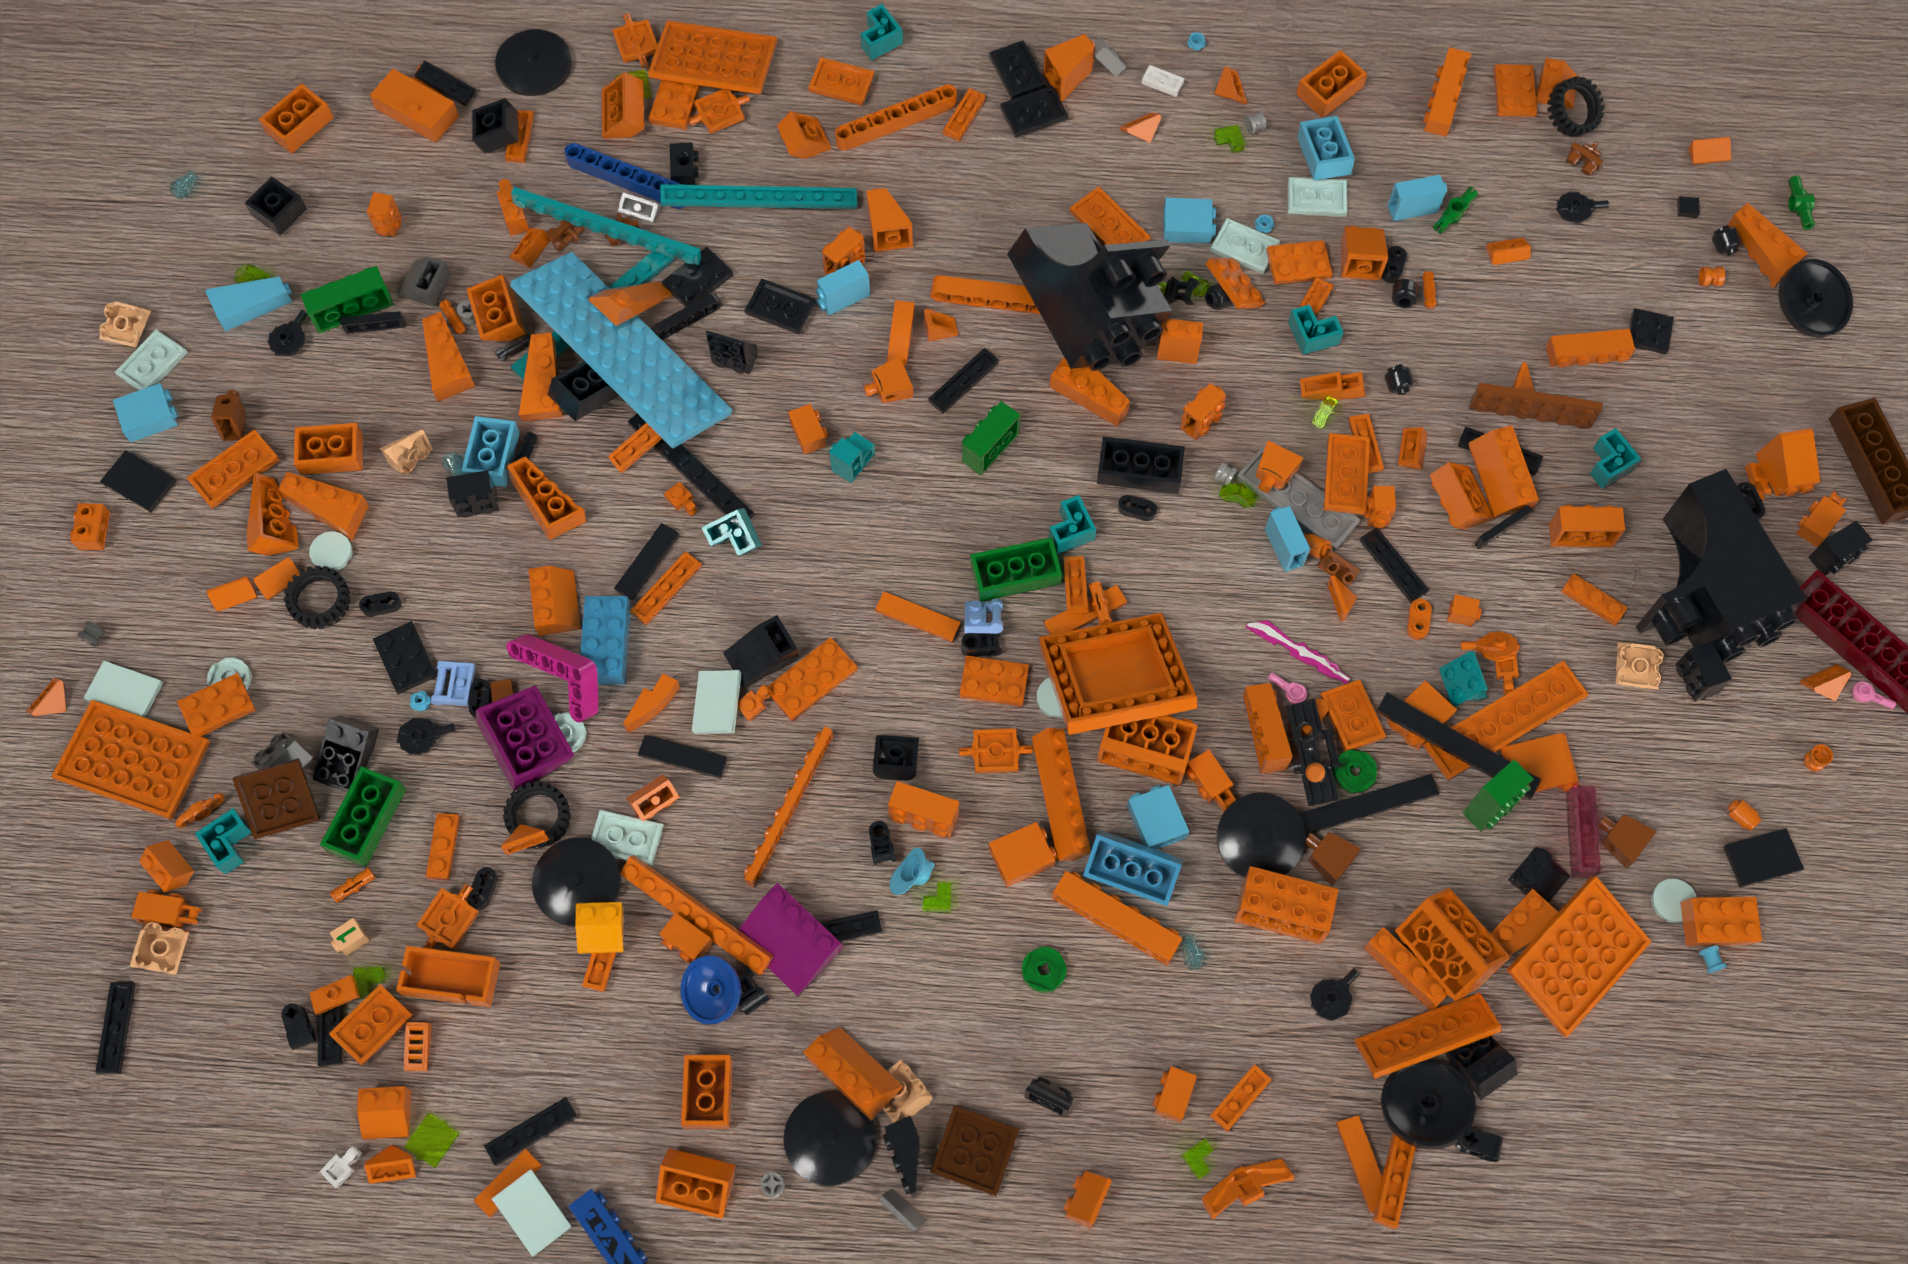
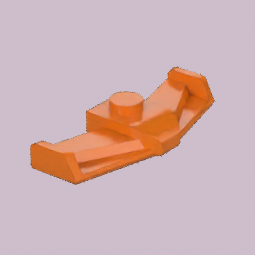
(1245, 1184)

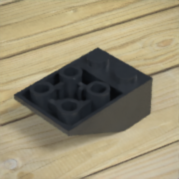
(731, 352)
(762, 651)
(343, 751)
(1483, 1065)
(905, 1143)

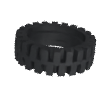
(1591, 98)
(305, 578)
(538, 789)

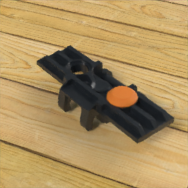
(1306, 760)

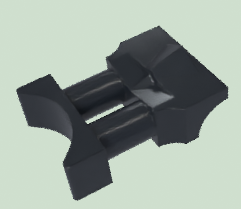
(1172, 290)
(754, 996)

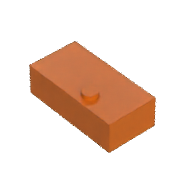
(414, 105)

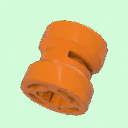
(1711, 276)
(1818, 757)

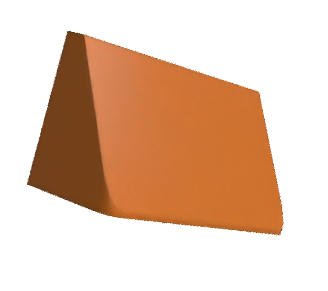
(1710, 150)
(530, 247)
(1508, 251)
(1413, 448)
(276, 578)
(232, 593)

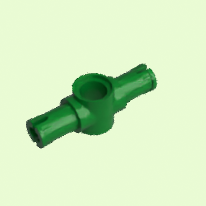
(1801, 202)
(1459, 204)

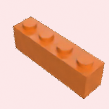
(1590, 348)
(1406, 968)

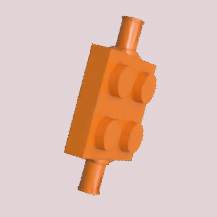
(635, 40)
(719, 110)
(995, 750)
(448, 918)

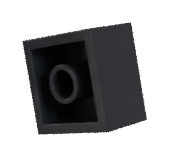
(495, 125)
(275, 205)
(472, 493)
(1841, 549)
(1703, 671)

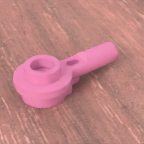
(1294, 692)
(1865, 692)

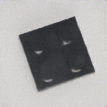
(1651, 330)

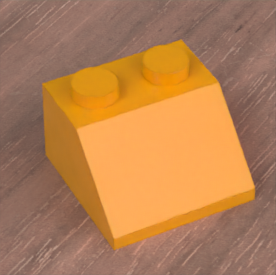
(600, 927)

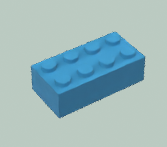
(607, 636)
(1133, 867)

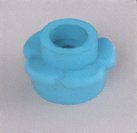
(1196, 37)
(1264, 219)
(420, 706)

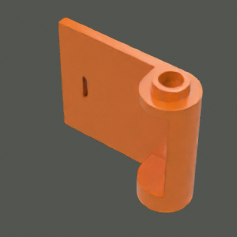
(1546, 759)

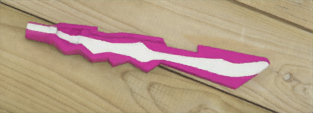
(1300, 651)

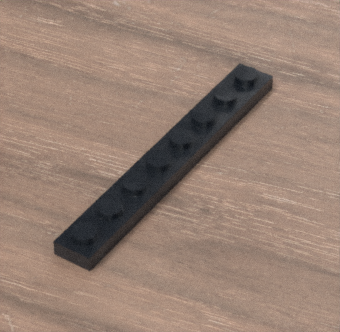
(696, 474)

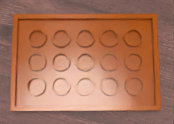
(713, 57)
(131, 759)
(1579, 956)

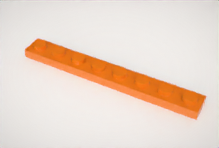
(783, 814)
(697, 914)

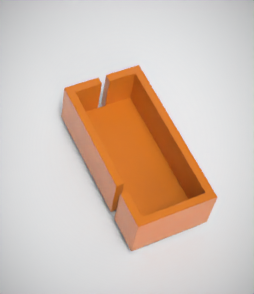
(448, 976)

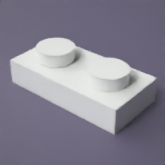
(1162, 81)

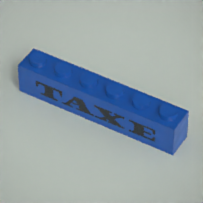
(604, 1230)

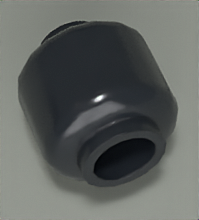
(1726, 240)
(1404, 293)
(1217, 297)
(1399, 379)

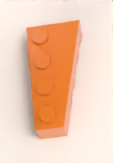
(1446, 92)
(1766, 243)
(446, 365)
(539, 371)
(1091, 391)
(546, 502)
(326, 503)
(1267, 728)
(1523, 923)

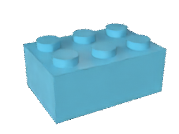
(1325, 148)
(491, 448)

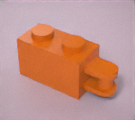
(513, 214)
(1822, 518)
(1210, 779)
(164, 910)

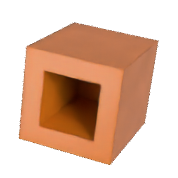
(1464, 610)

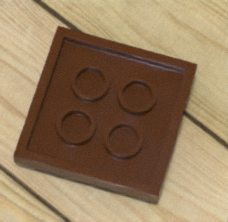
(276, 798)
(974, 1151)

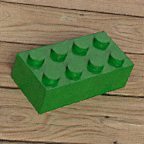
(350, 296)
(1015, 569)
(1498, 796)
(363, 817)

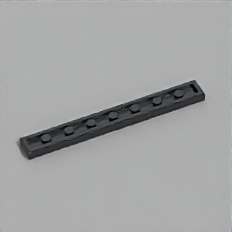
(1446, 738)
(1369, 804)

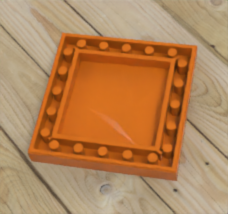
(1117, 673)

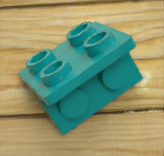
(1464, 679)

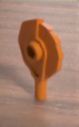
(1494, 646)

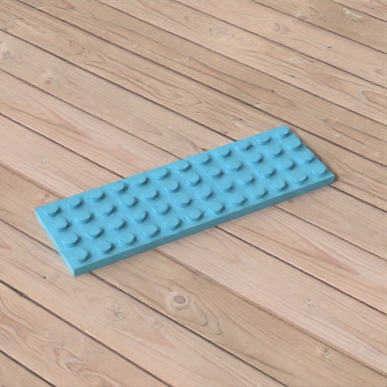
(625, 355)

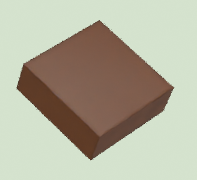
(501, 689)

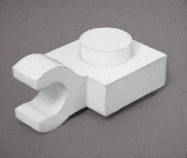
(339, 1167)

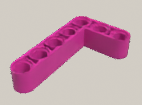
(574, 668)

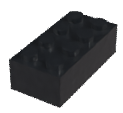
(580, 391)
(1140, 465)

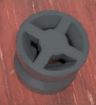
(91, 633)

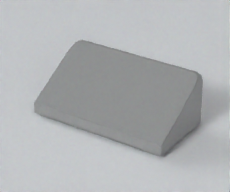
(1109, 57)
(639, 207)
(902, 1210)

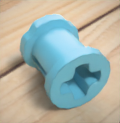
(1712, 959)

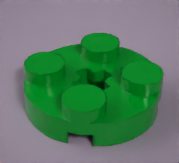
(1367, 774)
(1046, 982)

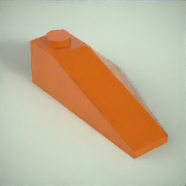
(628, 301)
(268, 521)

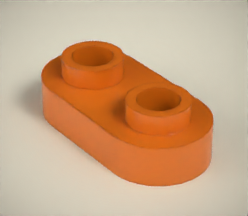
(1419, 617)

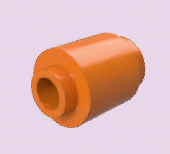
(1318, 545)
(1743, 814)

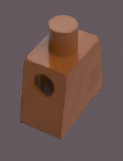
(229, 416)
(1625, 838)
(1331, 855)

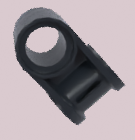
(983, 644)
(881, 847)
(298, 1030)
(1483, 1145)

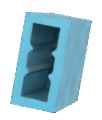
(1416, 197)
(1188, 220)
(843, 288)
(146, 412)
(1287, 538)
(1157, 817)

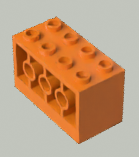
(1150, 747)
(1286, 905)
(1452, 944)

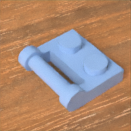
(976, 616)
(459, 685)

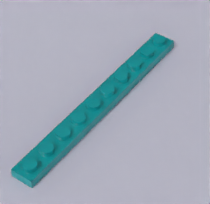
(758, 196)
(610, 227)
(638, 274)

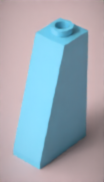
(248, 300)

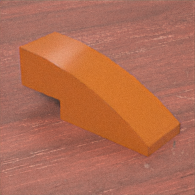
(901, 330)
(1334, 386)
(651, 702)

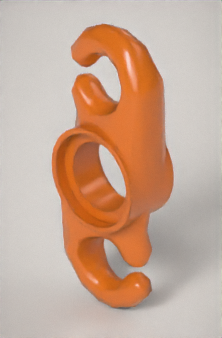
(200, 810)

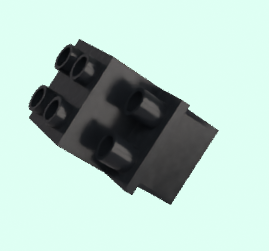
(1093, 296)
(1729, 577)

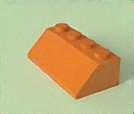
(1503, 471)
(853, 1071)

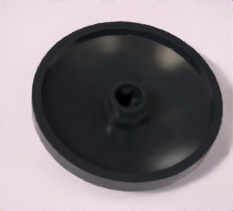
(533, 62)
(1815, 298)
(1261, 833)
(572, 874)
(1428, 1104)
(829, 1139)

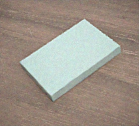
(1317, 197)
(1243, 245)
(151, 361)
(123, 689)
(716, 702)
(627, 836)
(531, 1212)

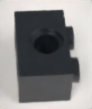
(683, 154)

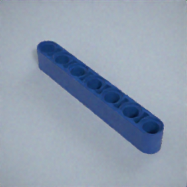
(580, 159)

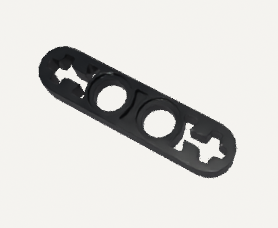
(687, 316)

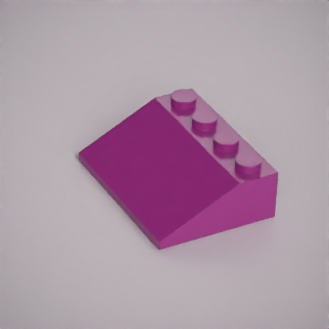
(523, 736)
(794, 938)

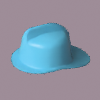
(912, 871)

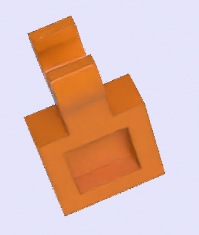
(1757, 477)
(680, 497)
(1507, 670)
(752, 702)

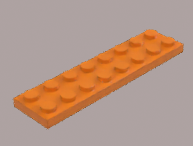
(1514, 715)

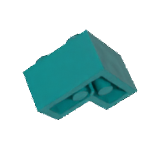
(882, 34)
(1314, 334)
(851, 456)
(1616, 456)
(1076, 526)
(735, 527)
(219, 840)

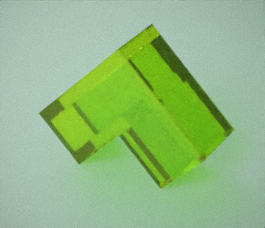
(1230, 135)
(249, 273)
(1324, 411)
(1238, 493)
(941, 902)
(368, 975)
(1194, 1159)

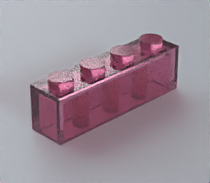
(1583, 832)

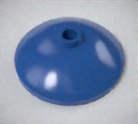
(700, 989)

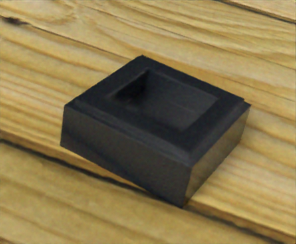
(1688, 206)

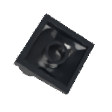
(895, 757)
(1539, 873)
(1049, 1097)

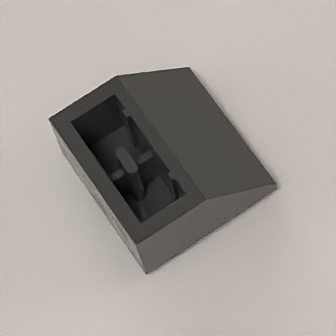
(425, 281)
(280, 750)

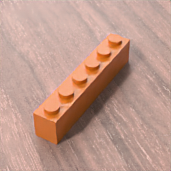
(1061, 794)
(1116, 917)

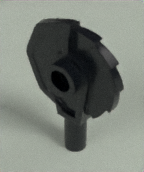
(1577, 208)
(289, 337)
(419, 735)
(1332, 998)

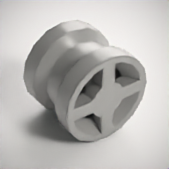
(1255, 122)
(466, 317)
(1225, 474)
(769, 1182)

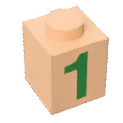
(348, 937)

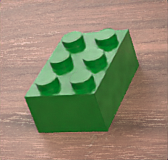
(990, 437)

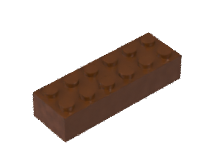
(1874, 457)

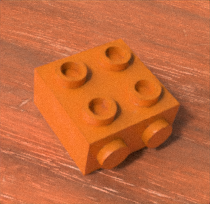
(843, 250)
(1203, 411)

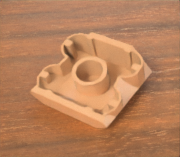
(123, 323)
(407, 451)
(1638, 665)
(159, 948)
(910, 1098)

